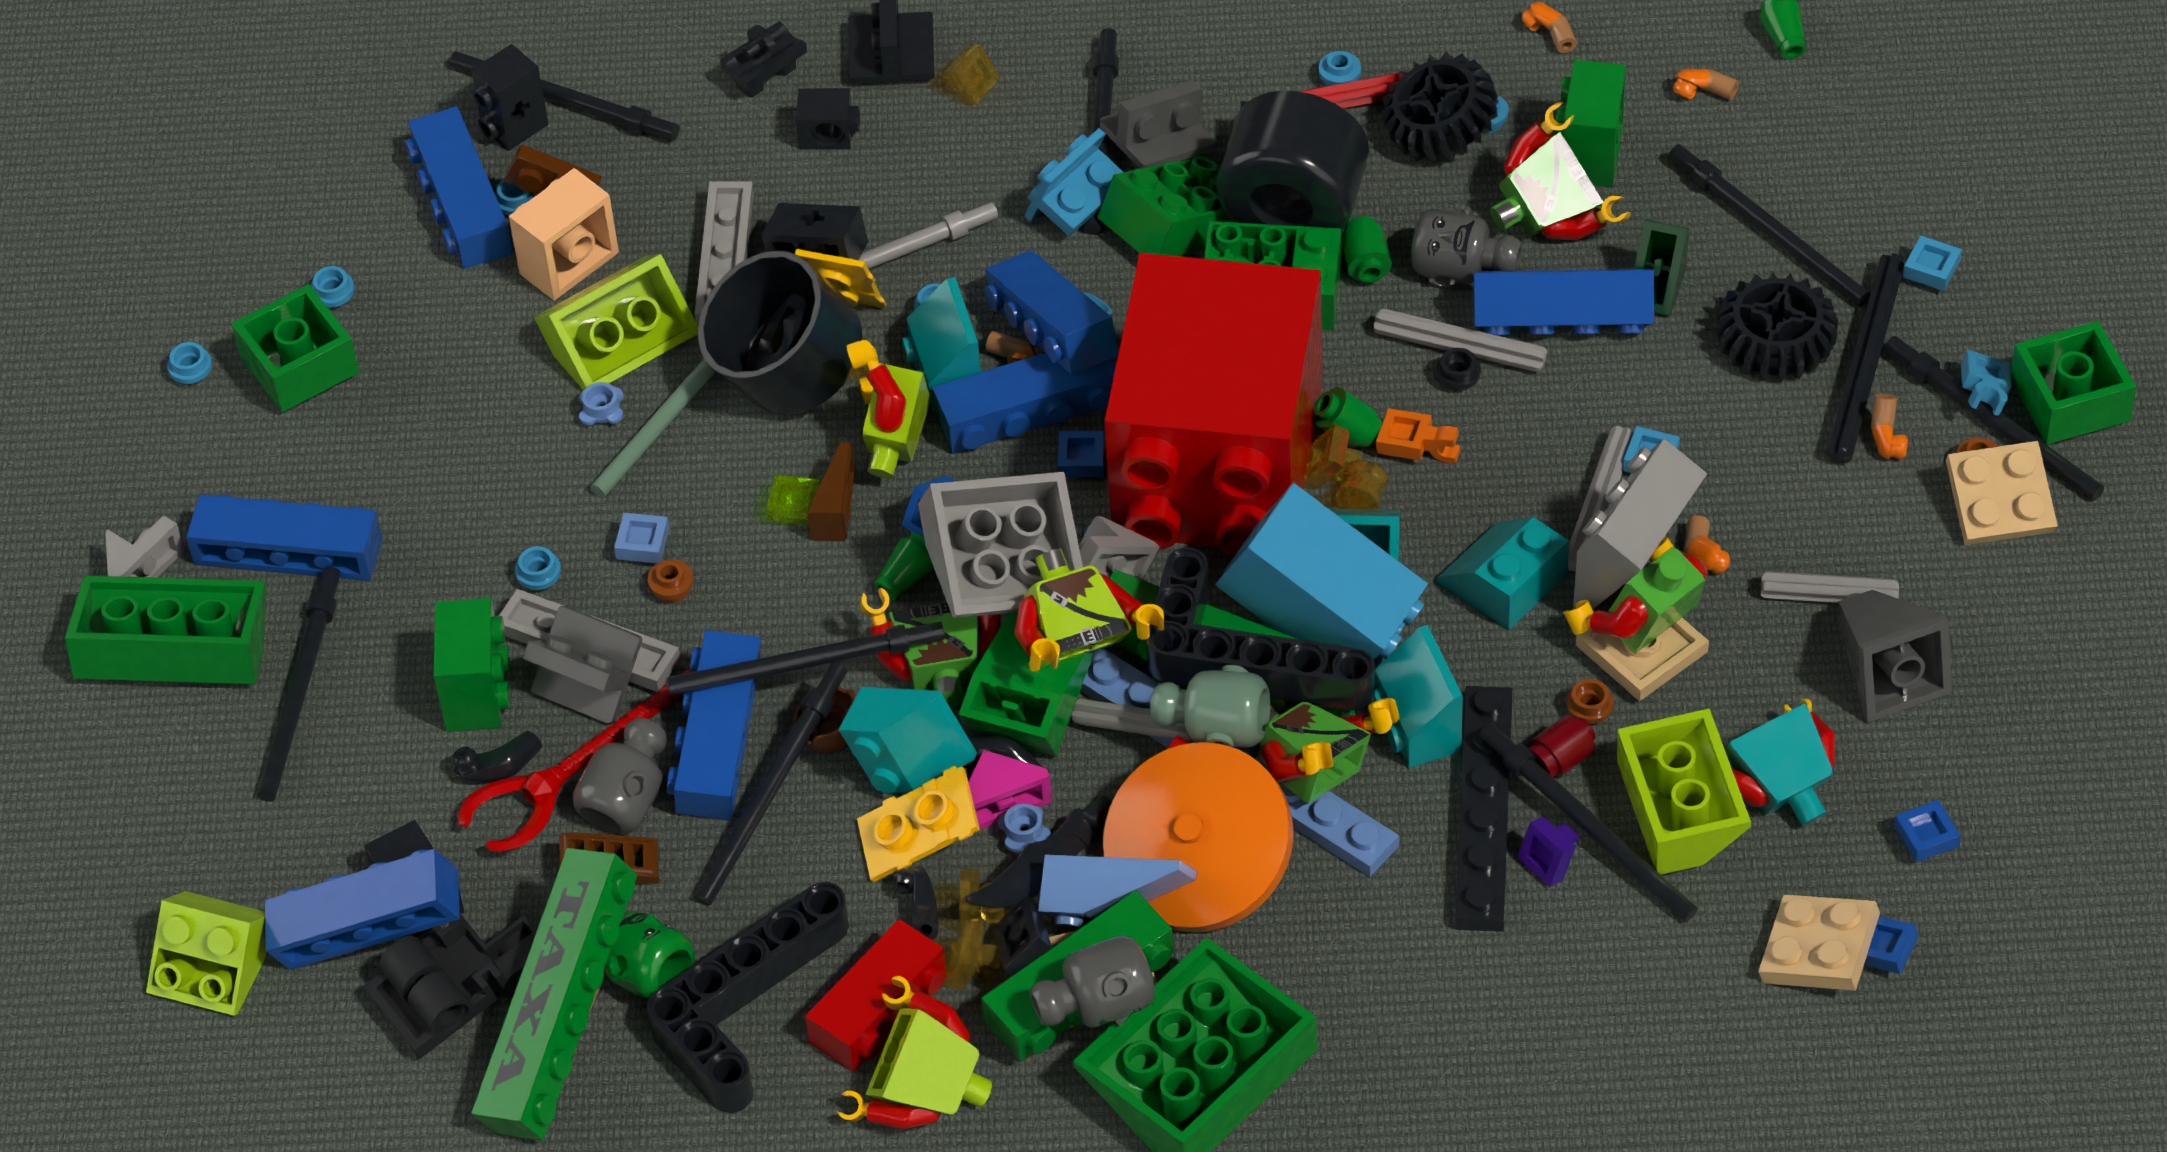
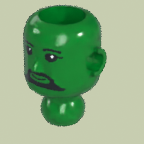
(647, 954)

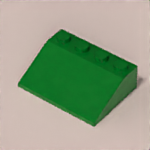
(1199, 1052)

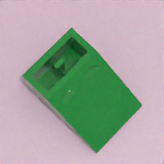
(1164, 206)
(1283, 246)
(1021, 702)

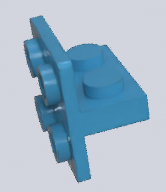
(1074, 187)

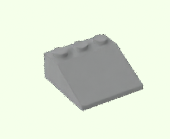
(1635, 520)
(990, 533)

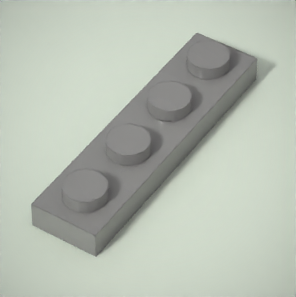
(724, 234)
(532, 617)

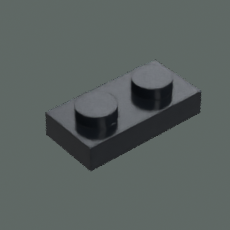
(1021, 936)

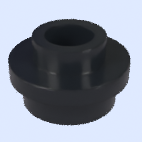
(1458, 369)

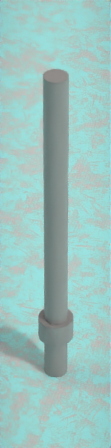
(952, 226)

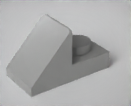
(1116, 547)
(149, 555)

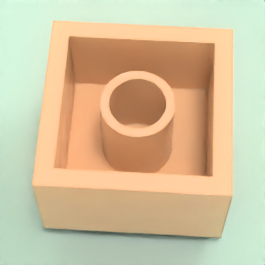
(564, 234)

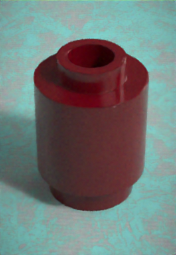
(1563, 745)

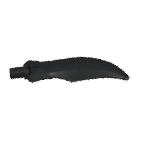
(1025, 873)

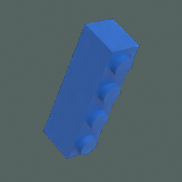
(459, 188)
(1563, 298)
(1051, 312)
(1017, 400)
(284, 537)
(715, 731)
(362, 909)

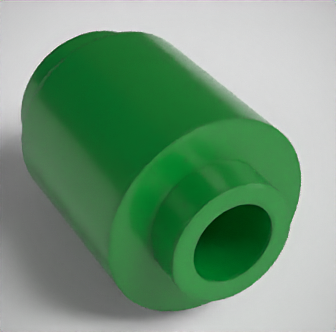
(1365, 250)
(1350, 413)

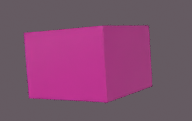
(1005, 782)

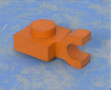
(1412, 433)

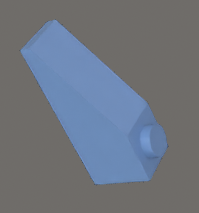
(1086, 886)

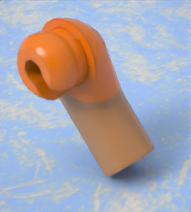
(1555, 22)
(1705, 79)
(1009, 347)
(1883, 426)
(1702, 547)

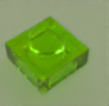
(791, 499)

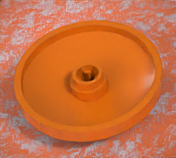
(1214, 815)

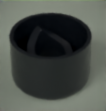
(1292, 162)
(779, 333)

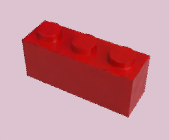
(852, 1016)

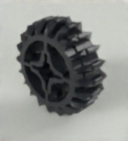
(1440, 107)
(1777, 326)

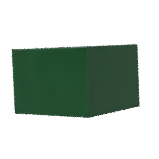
(1665, 251)

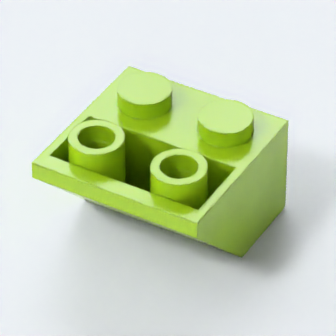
(206, 952)

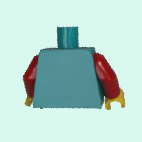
(1785, 762)

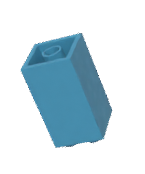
(1322, 579)

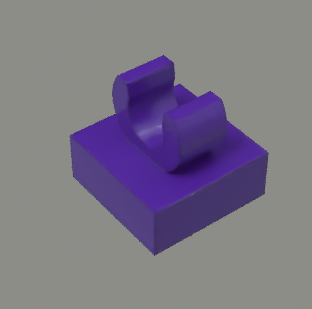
(1548, 850)

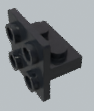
(890, 45)

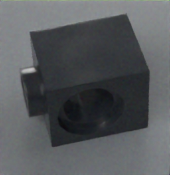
(826, 118)

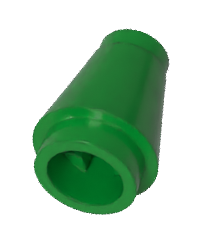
(1784, 25)
(905, 566)

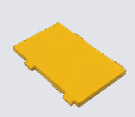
(847, 276)
(918, 823)

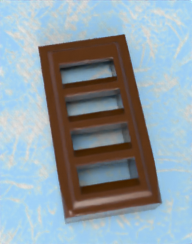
(831, 505)
(621, 846)

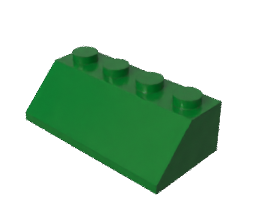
(167, 630)

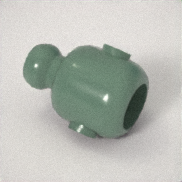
(1216, 707)

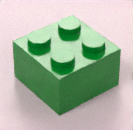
(1597, 101)
(295, 348)
(2072, 382)
(470, 664)

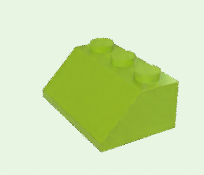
(618, 322)
(1681, 789)

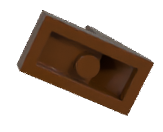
(536, 170)

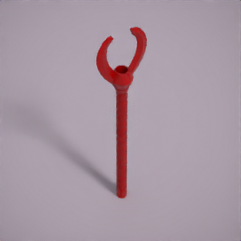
(543, 786)

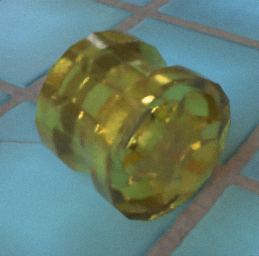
(1362, 486)

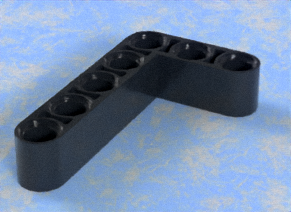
(1290, 667)
(736, 987)

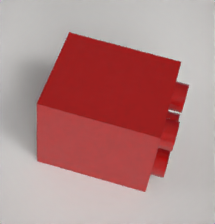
(1212, 397)

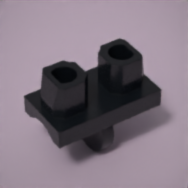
(762, 56)

